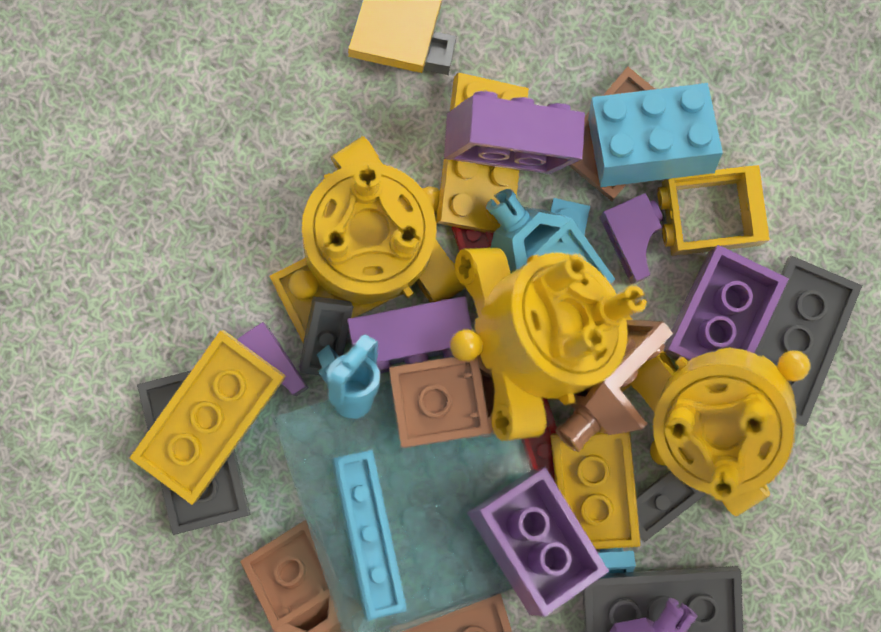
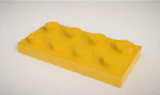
(467, 185)
(207, 417)

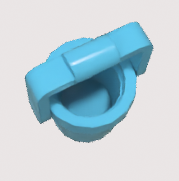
(354, 379)

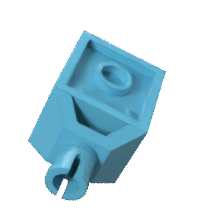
(537, 232)

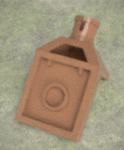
(442, 400)
(603, 405)
(292, 584)

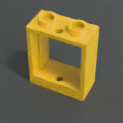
(751, 208)

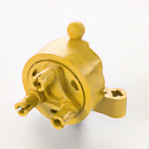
(372, 234)
(541, 331)
(723, 420)

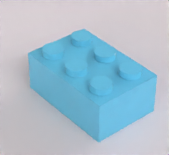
(654, 135)

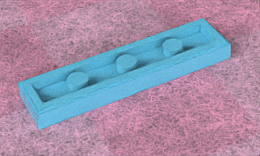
(369, 535)

